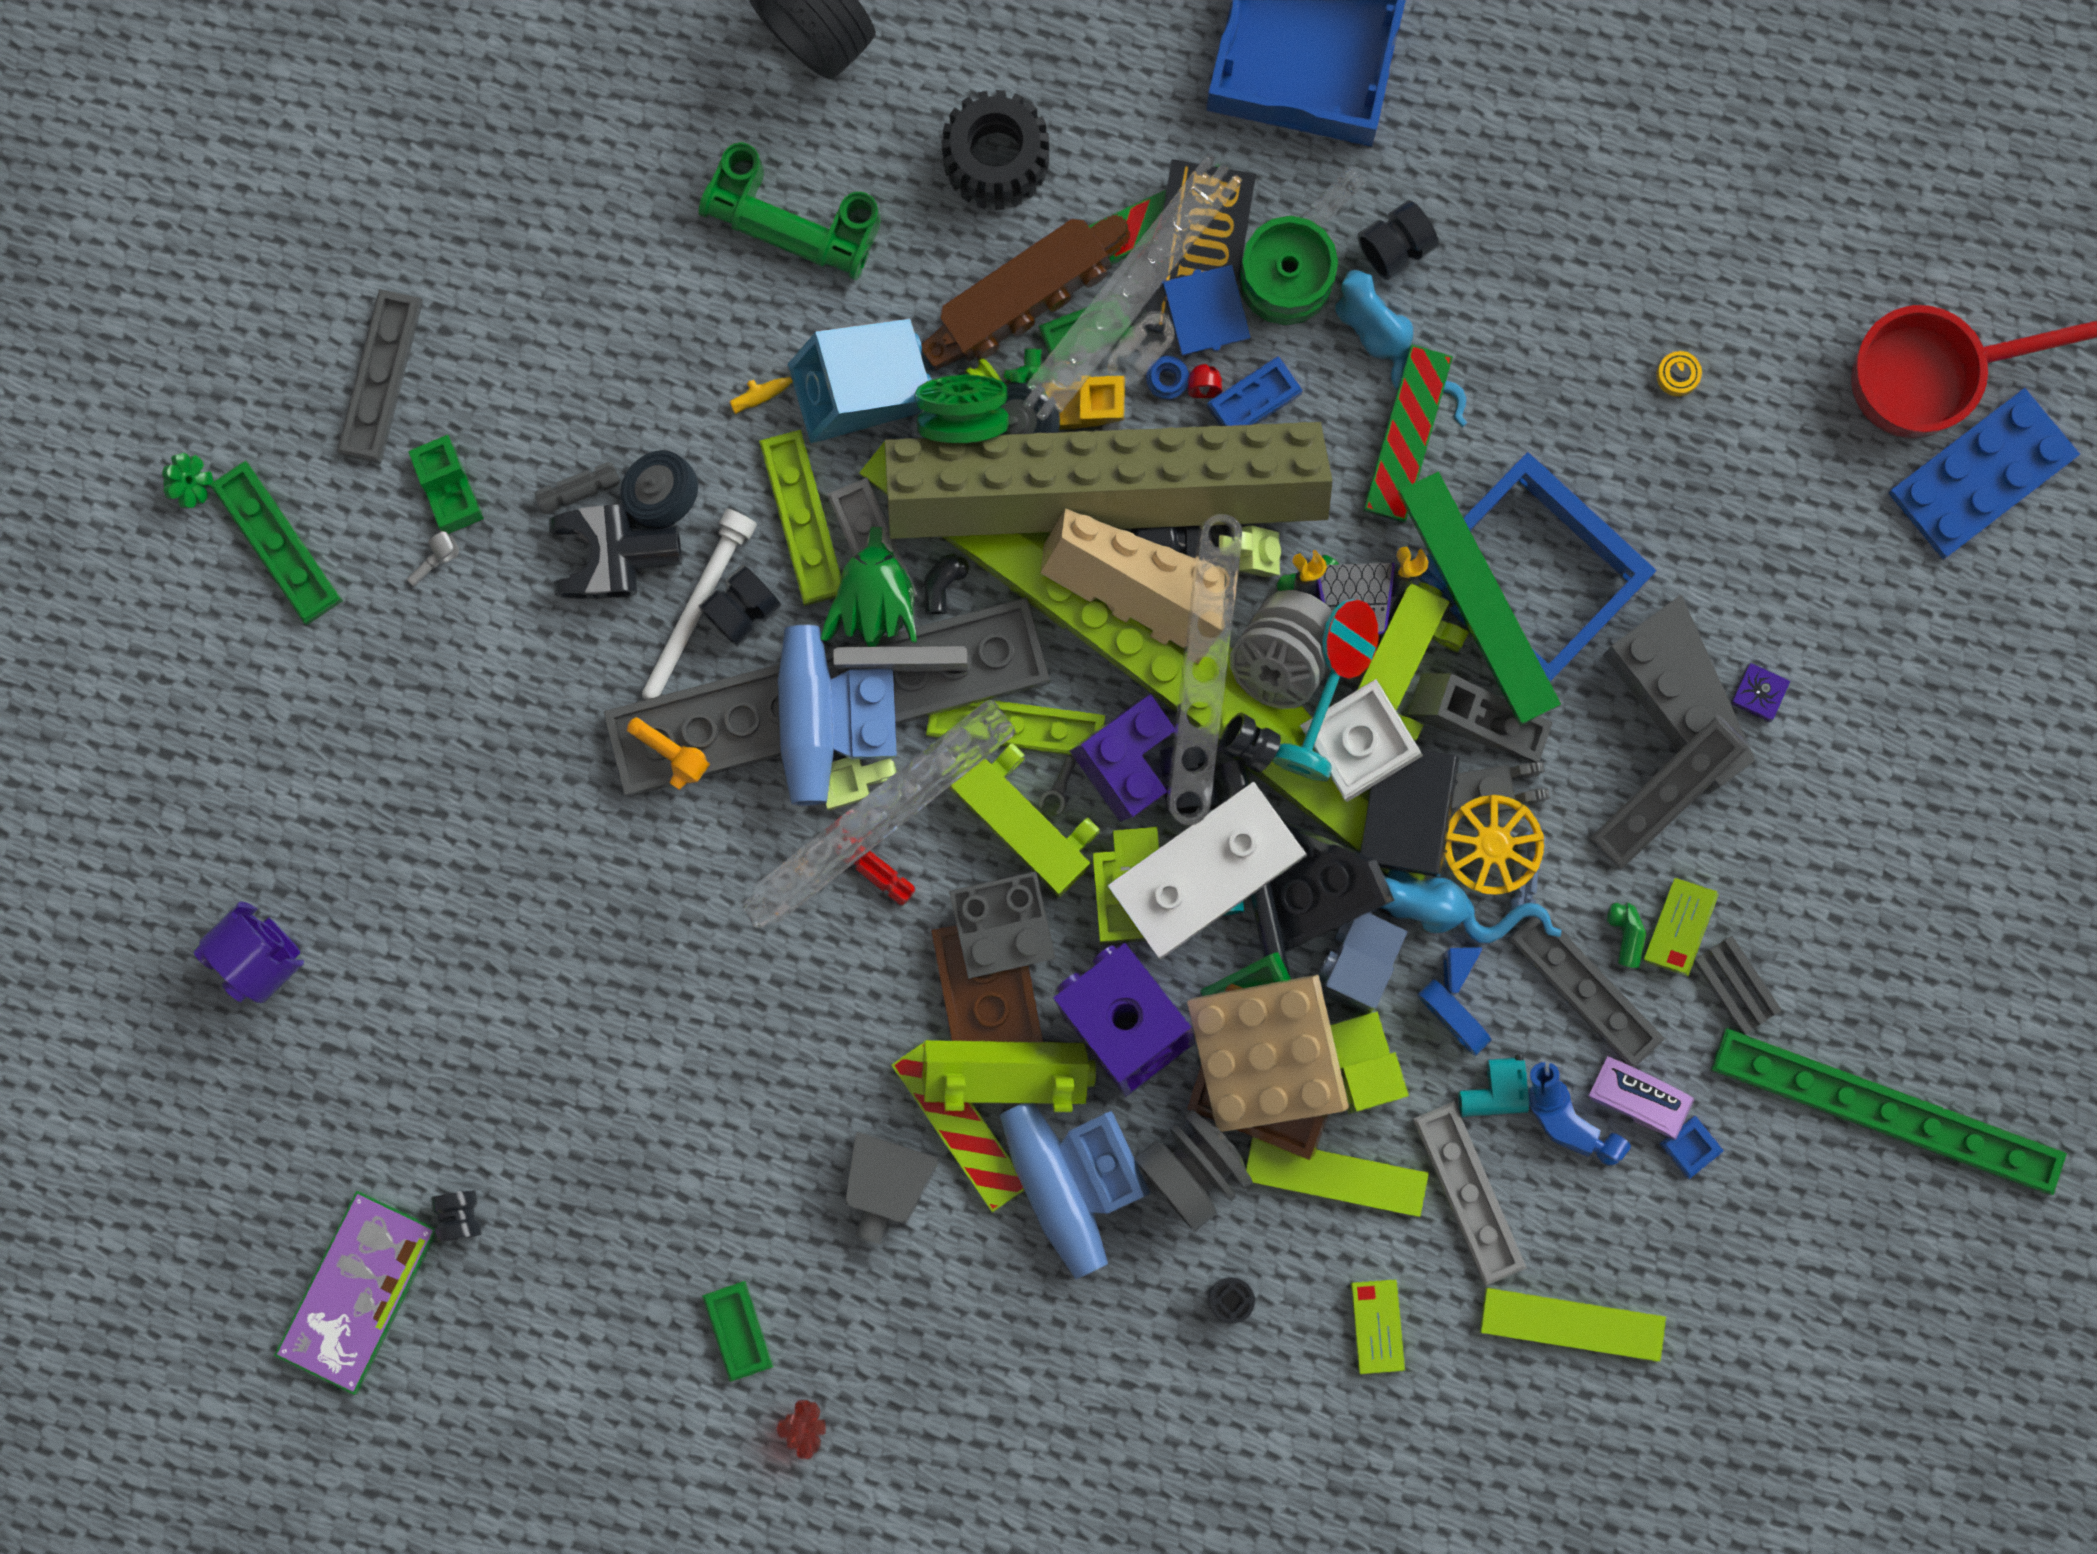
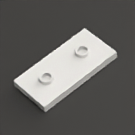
(1207, 870)

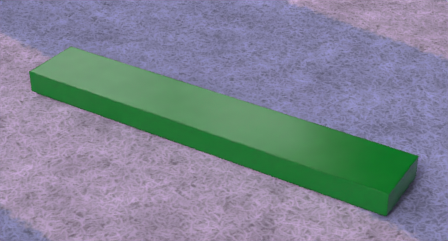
(1479, 598)

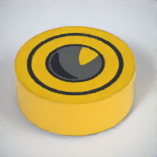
(1679, 373)

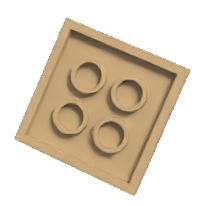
(1268, 1054)

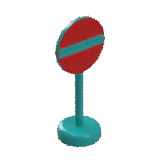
(1348, 650)

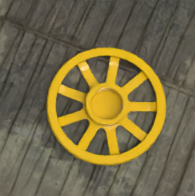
(1494, 844)

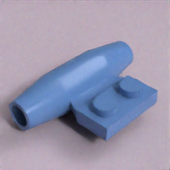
(828, 715)
(1072, 1180)

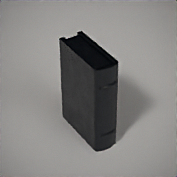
(1412, 815)

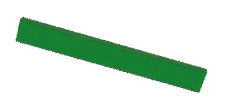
(1888, 1112)

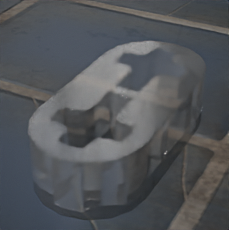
(1133, 339)

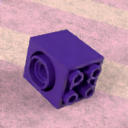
(1118, 991)

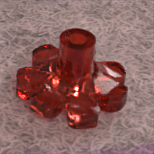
(802, 1429)

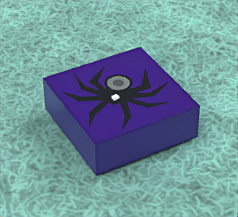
(1760, 692)

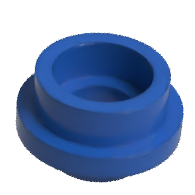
(1171, 364)

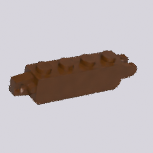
(1024, 289)

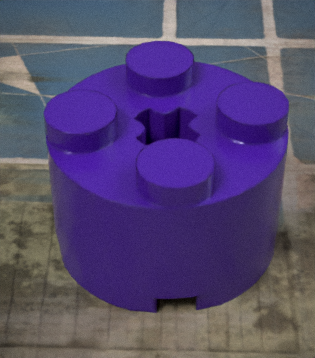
(249, 954)

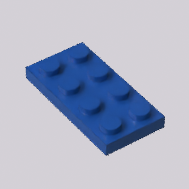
(1983, 473)

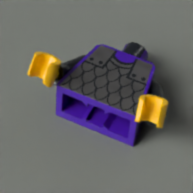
(1373, 583)

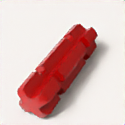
(885, 878)

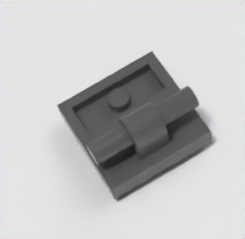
(1002, 924)

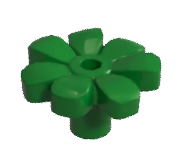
(1032, 363)
(186, 481)

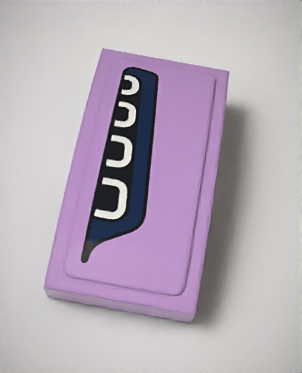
(1641, 1097)

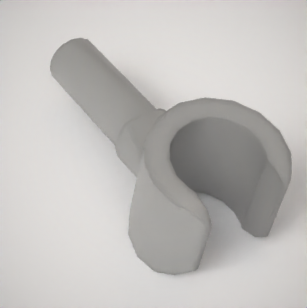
(444, 550)

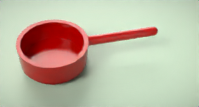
(1929, 369)

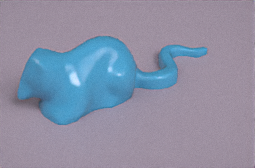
(1383, 331)
(1444, 905)

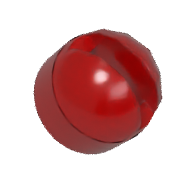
(1204, 377)

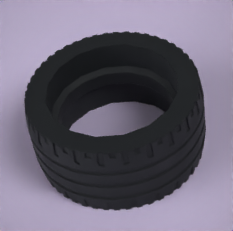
(819, 32)

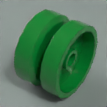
(1294, 245)

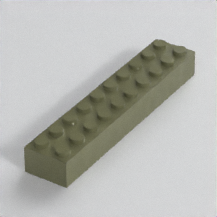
(1110, 475)

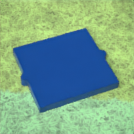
(1206, 310)

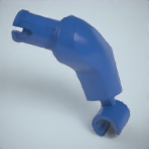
(1556, 1115)

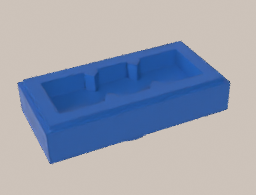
(1256, 396)

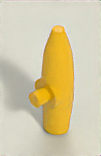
(759, 393)

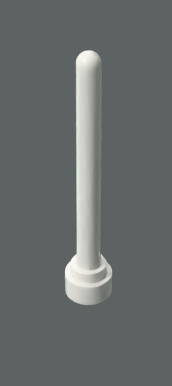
(734, 531)

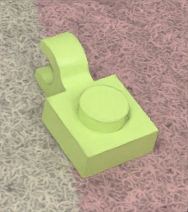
(1259, 551)
(851, 780)

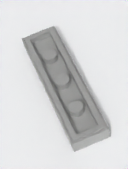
(1469, 1193)

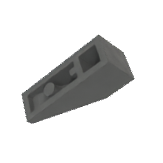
(1477, 715)

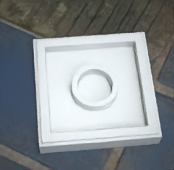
(1364, 740)

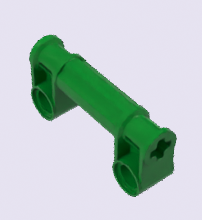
(734, 201)

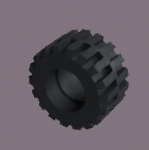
(990, 116)

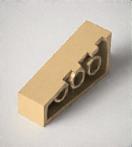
(1129, 576)

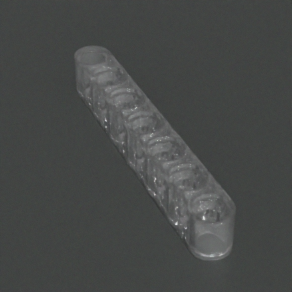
(1211, 691)

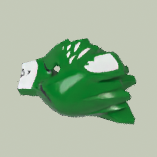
(873, 594)

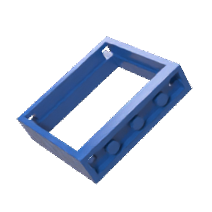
(1584, 524)

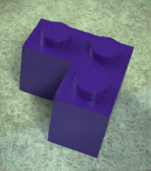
(1115, 758)

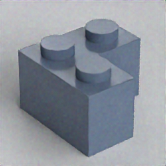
(1362, 963)

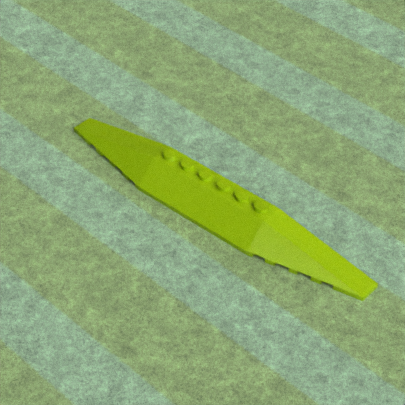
(1154, 666)

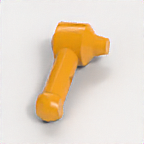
(686, 762)

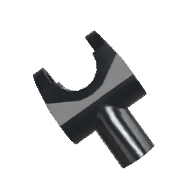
(614, 551)

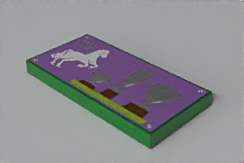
(356, 1292)

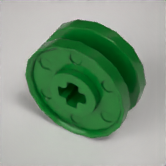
(962, 408)

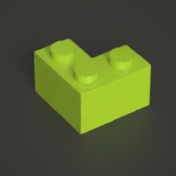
(1366, 1066)

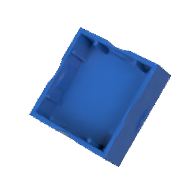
(1307, 64)

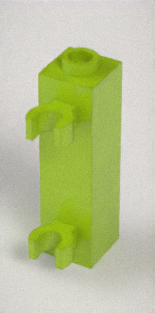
(1406, 641)
(1022, 825)
(1006, 1073)

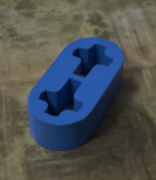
(1454, 1017)

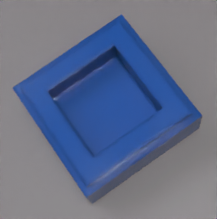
(1692, 1148)

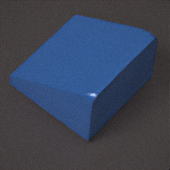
(1457, 966)

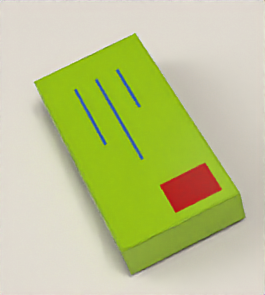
(1681, 926)
(1377, 1326)

